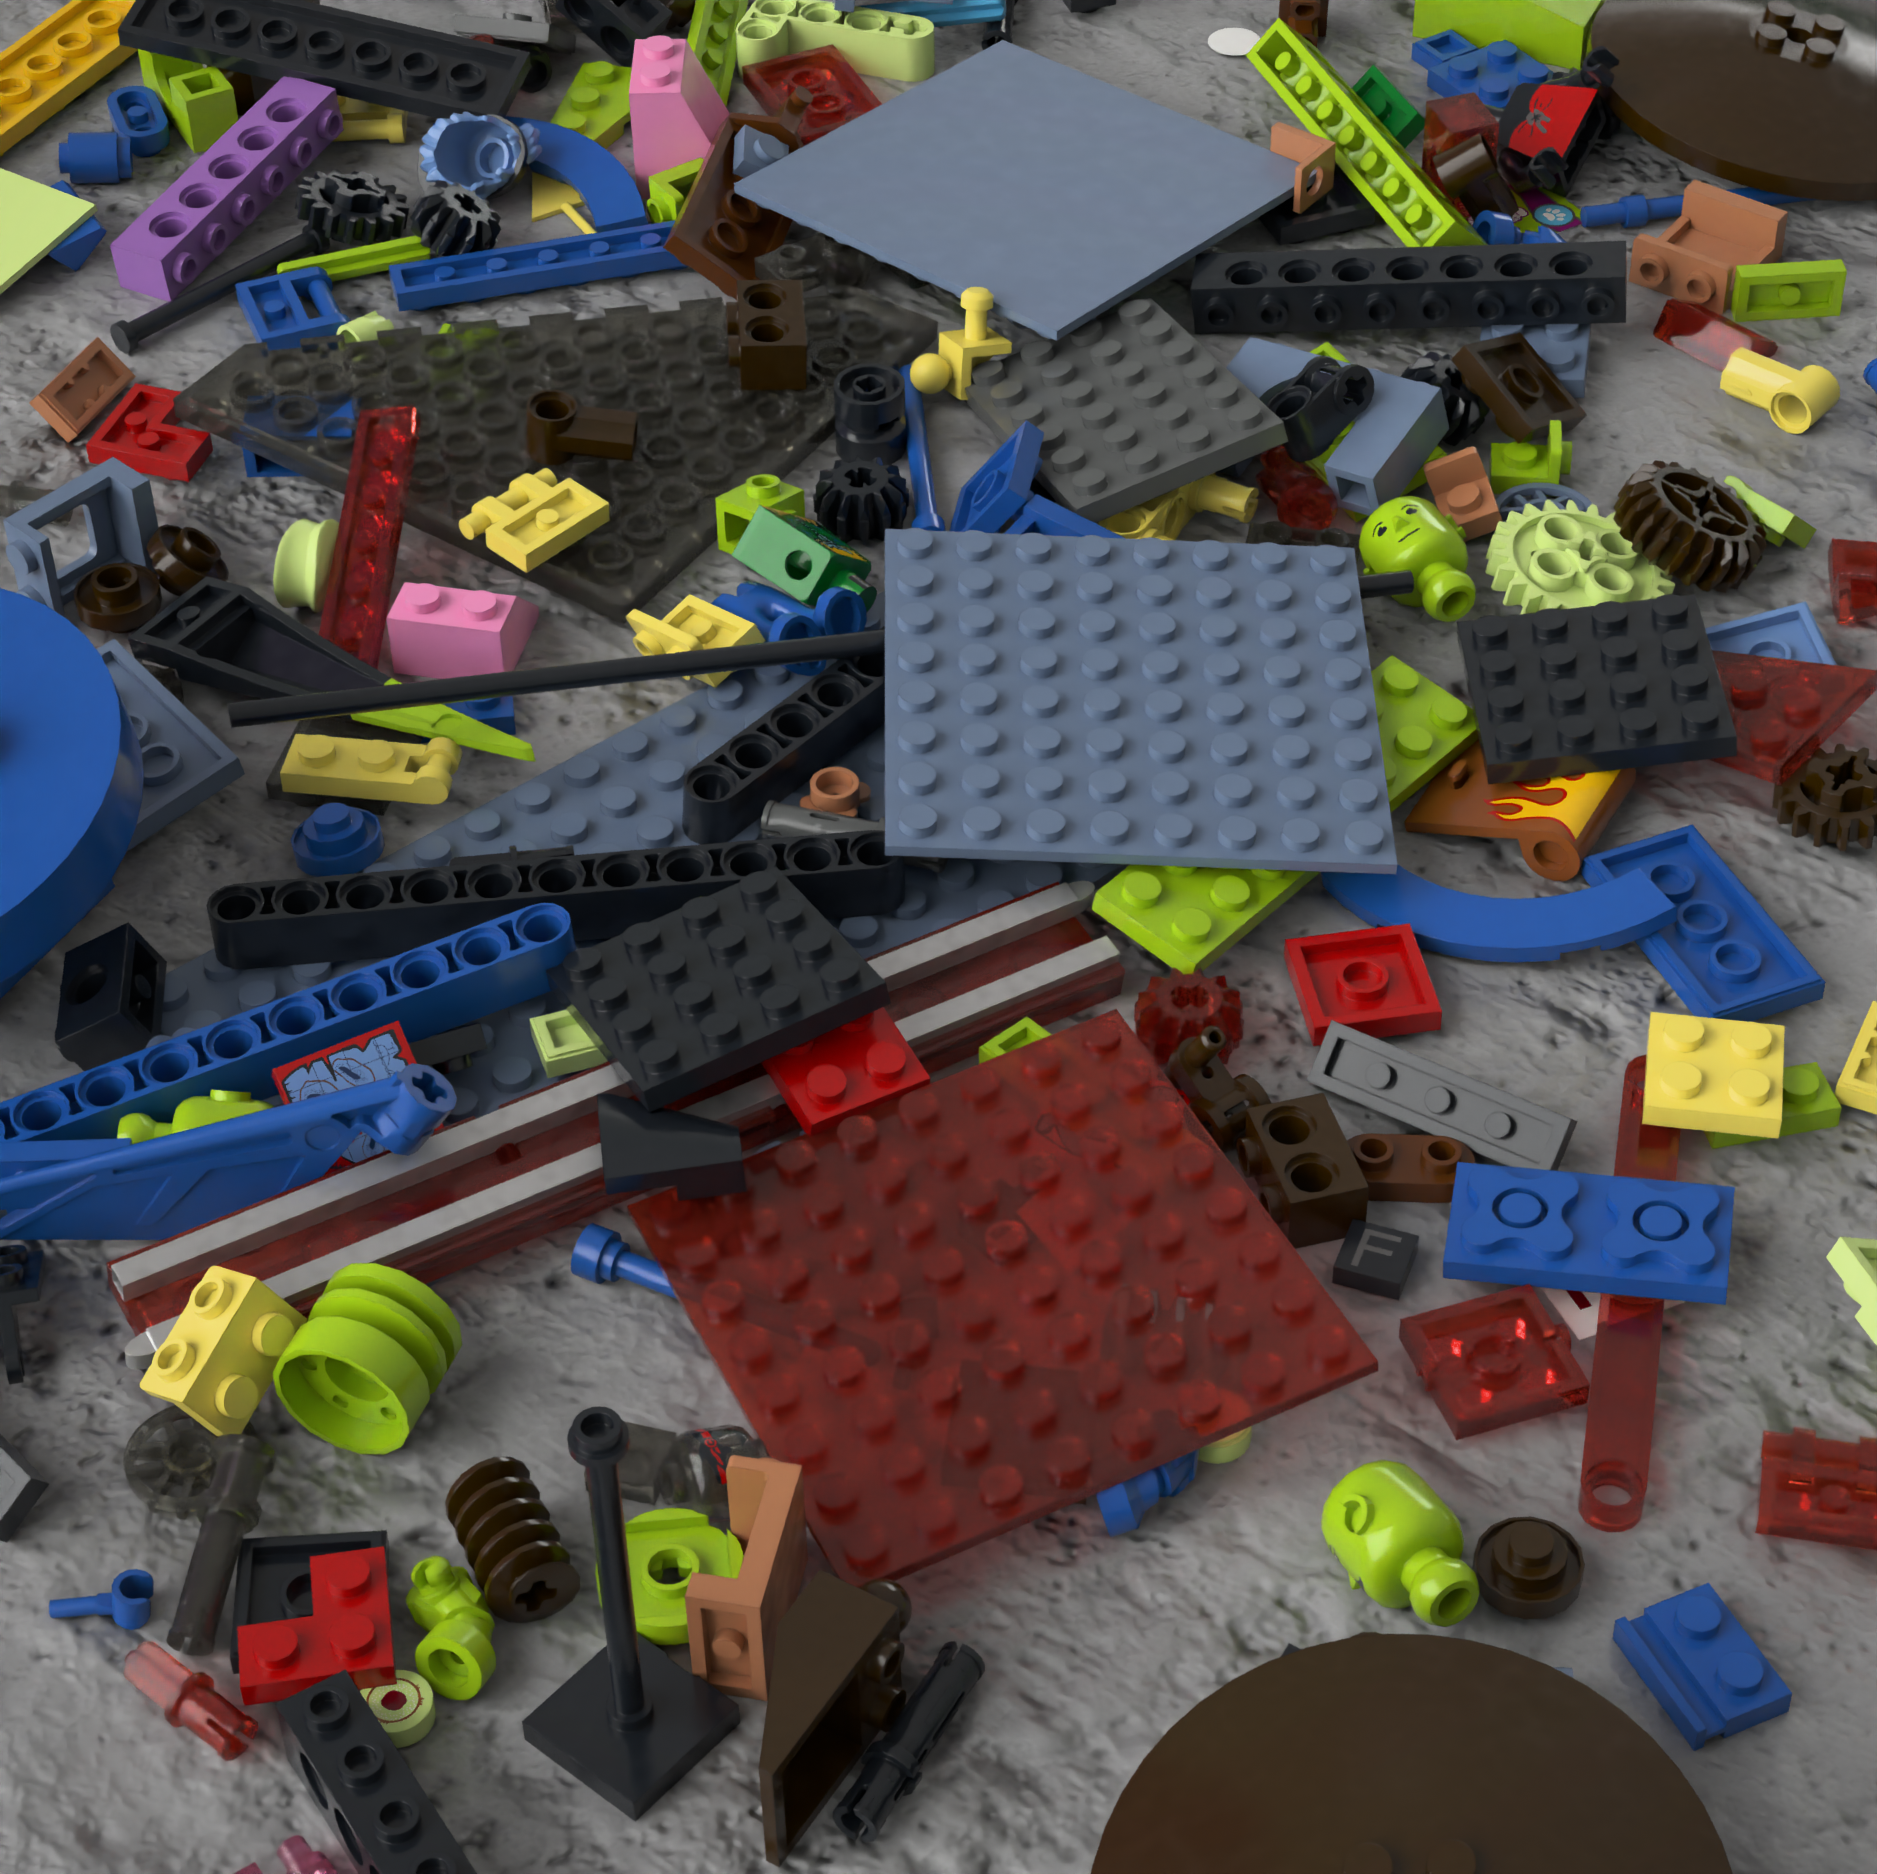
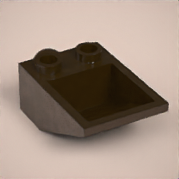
(827, 1698)

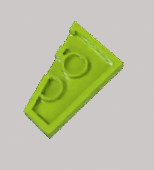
(597, 102)

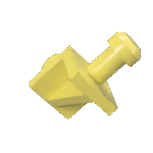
(960, 349)

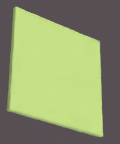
(33, 223)

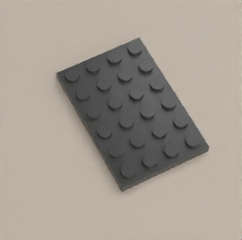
(1123, 410)

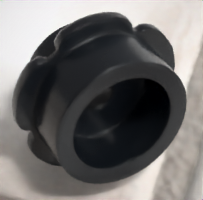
(540, 70)

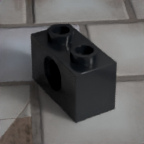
(110, 998)

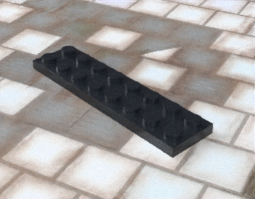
(336, 48)

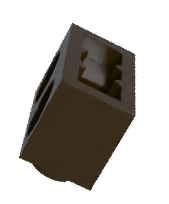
(768, 335)
(1303, 1169)

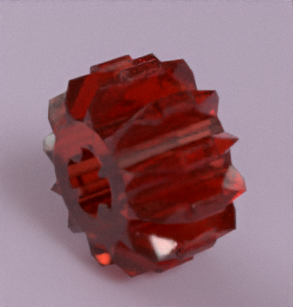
(1183, 1009)

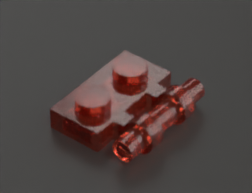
(1818, 1488)

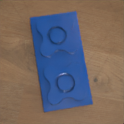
(1724, 947)
(1590, 1233)

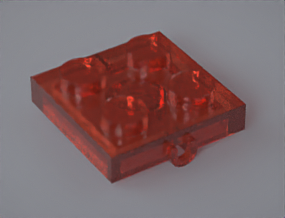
(1494, 1361)

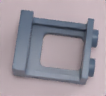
(118, 523)

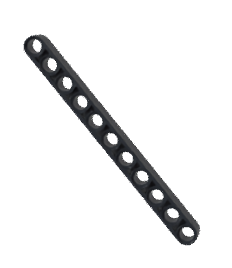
(602, 893)

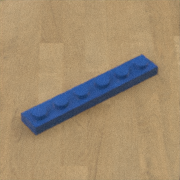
(532, 267)

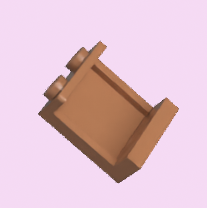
(1703, 246)
(737, 1619)

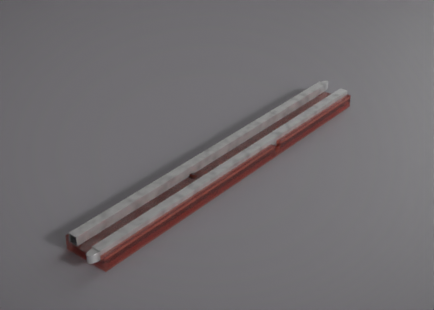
(540, 1155)

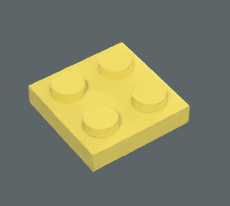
(1714, 1075)

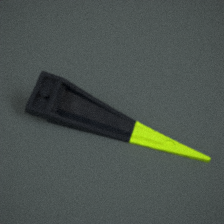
(248, 646)

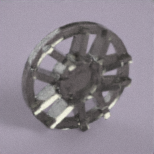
(178, 1461)

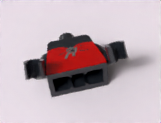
(1553, 126)

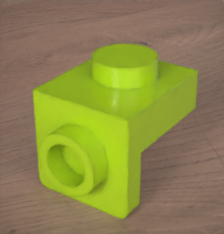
(670, 190)

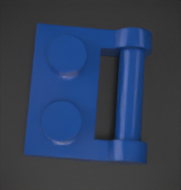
(277, 314)

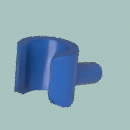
(127, 1603)

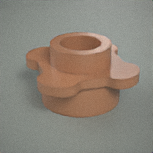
(836, 791)

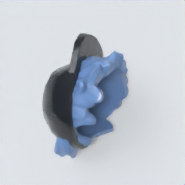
(478, 153)

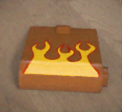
(1551, 816)

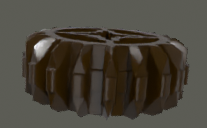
(1689, 526)

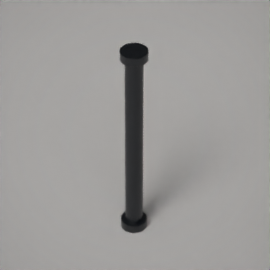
(128, 334)

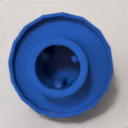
(337, 841)

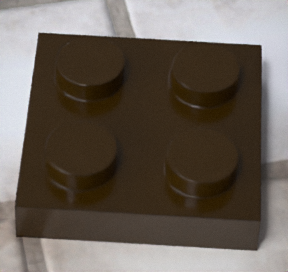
(1517, 387)

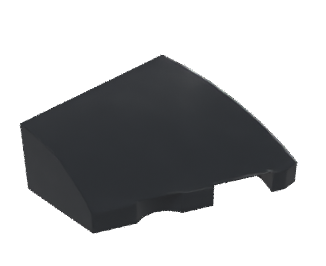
(667, 1150)

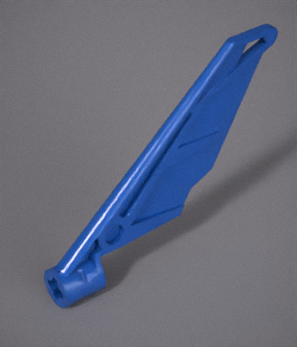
(219, 1167)

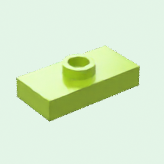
(1788, 290)

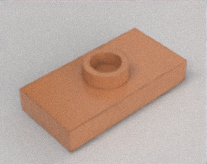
(82, 389)

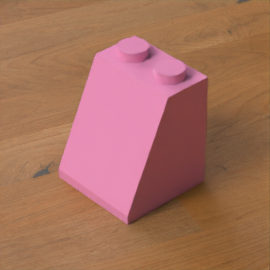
(670, 107)

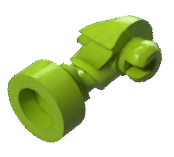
(458, 1648)

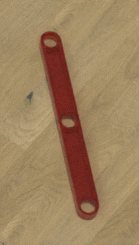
(1626, 1342)

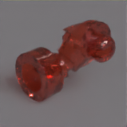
(1296, 491)

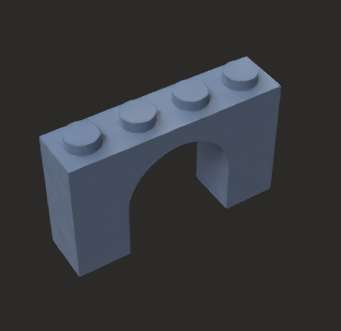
(1386, 440)

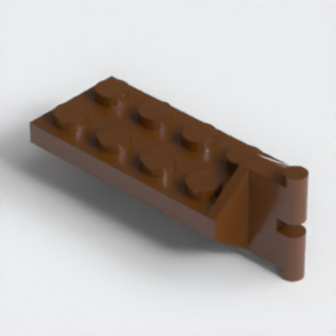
(721, 230)

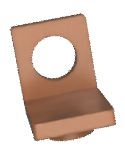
(1311, 153)

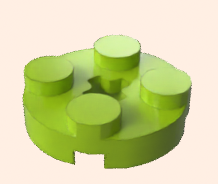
(680, 1541)

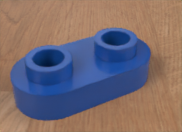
(139, 115)

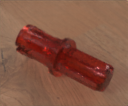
(189, 1699)

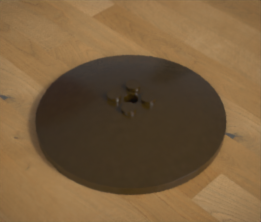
(1751, 88)
(1408, 1766)

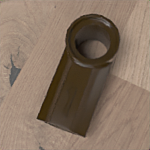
(1474, 176)
(563, 429)

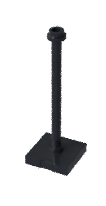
(630, 1714)

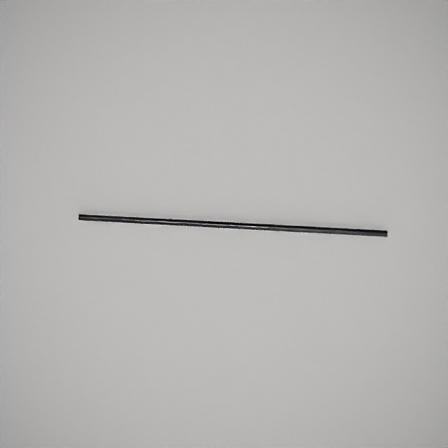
(615, 671)

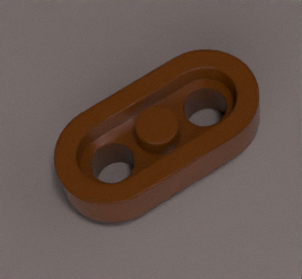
(1409, 1166)

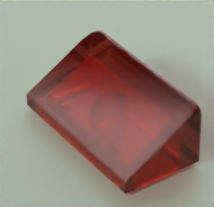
(1707, 333)

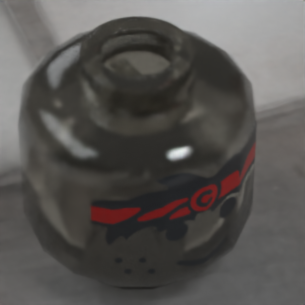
(697, 1468)

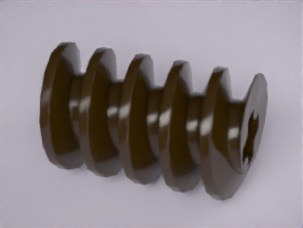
(511, 1541)

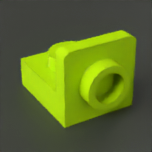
(1530, 463)

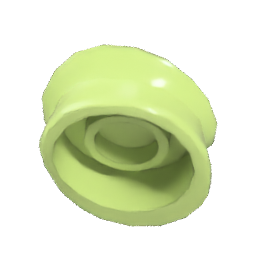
(305, 564)

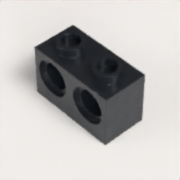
(617, 23)

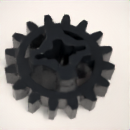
(352, 207)

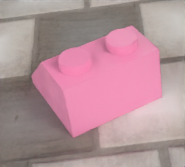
(457, 631)

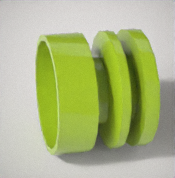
(368, 1358)

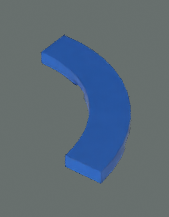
(591, 171)
(1506, 927)

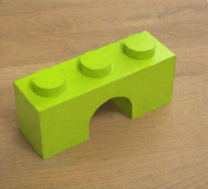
(192, 97)

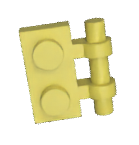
(535, 518)

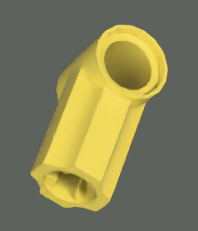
(1790, 395)

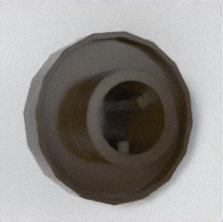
(184, 558)
(118, 597)
(1528, 1567)

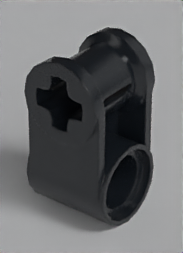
(1315, 406)

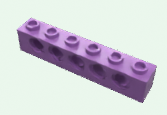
(226, 188)

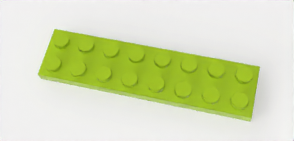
(1201, 912)

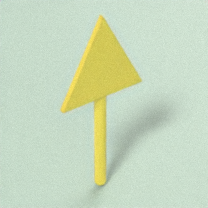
(553, 198)

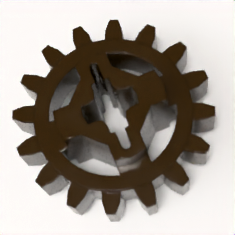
(1831, 798)

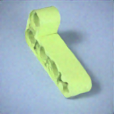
(868, 38)

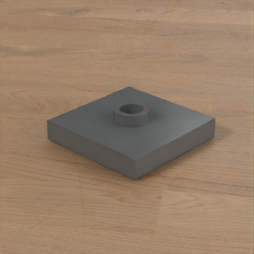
(517, 30)

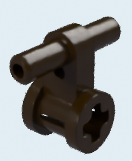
(1211, 1087)

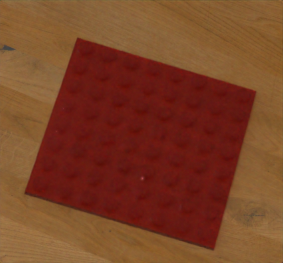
(997, 1299)

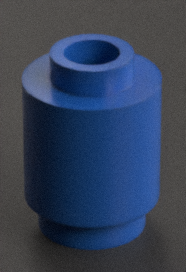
(96, 157)

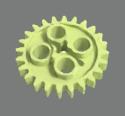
(1568, 560)

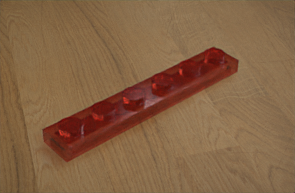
(370, 531)

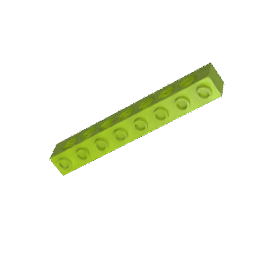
(1364, 146)

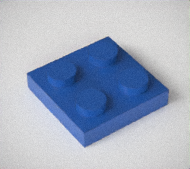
(1488, 72)
(1001, 484)

